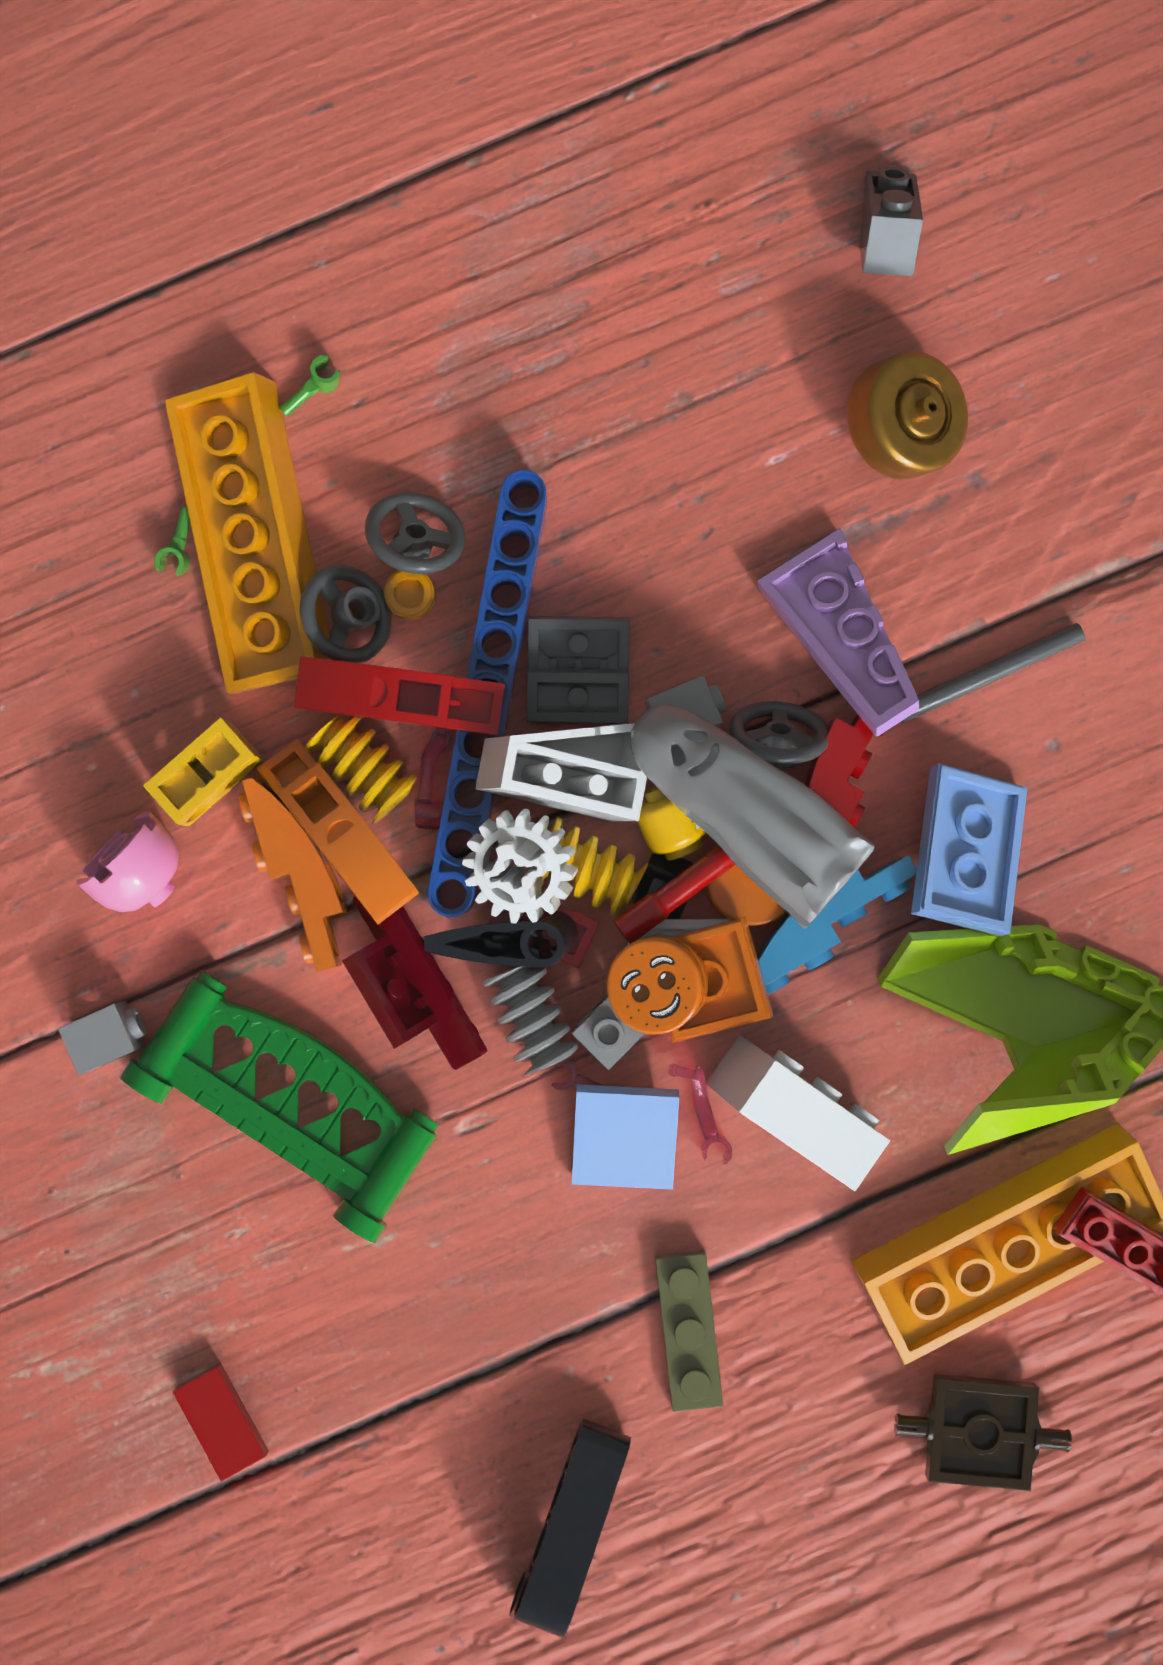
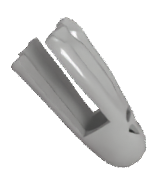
(755, 812)

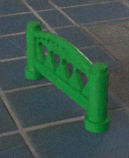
(184, 1059)

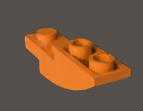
(338, 831)
(288, 851)

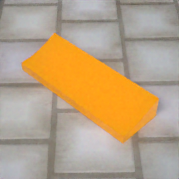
(246, 527)
(1001, 1244)

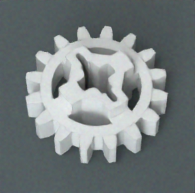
(528, 846)

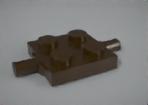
(982, 1432)

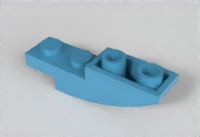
(793, 946)

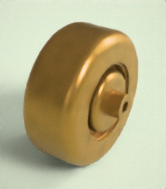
(907, 415)

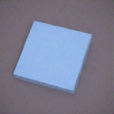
(625, 1136)

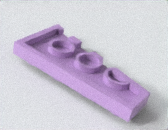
(834, 619)

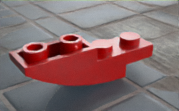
(399, 695)
(842, 758)

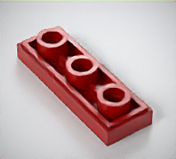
(1114, 1238)

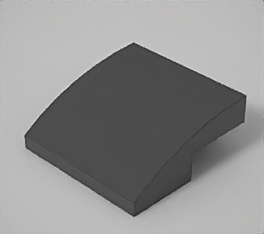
(578, 669)

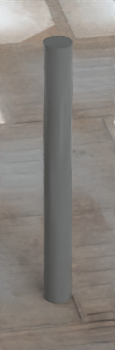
(998, 669)

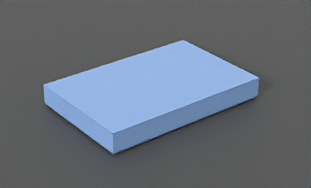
(969, 850)

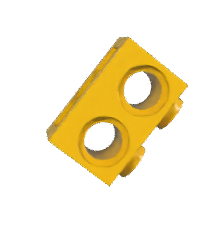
(203, 772)

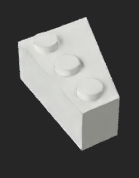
(567, 770)
(799, 1112)

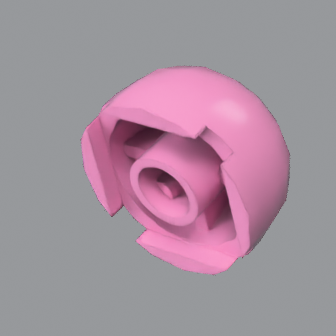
(133, 867)

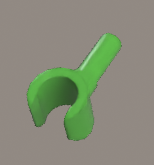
(312, 385)
(176, 546)

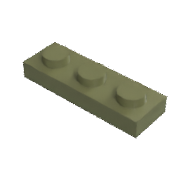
(689, 1330)

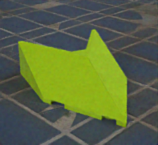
(1067, 1017)

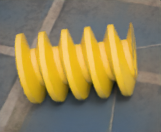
(361, 764)
(600, 871)

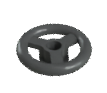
(414, 540)
(365, 602)
(779, 741)

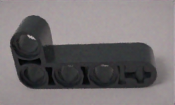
(571, 1529)

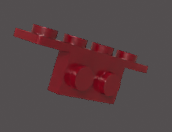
(410, 990)

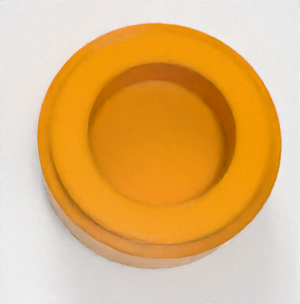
(409, 595)

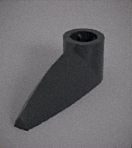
(508, 942)

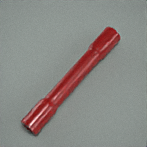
(658, 905)

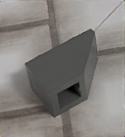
(890, 222)

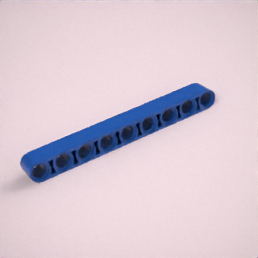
(491, 620)

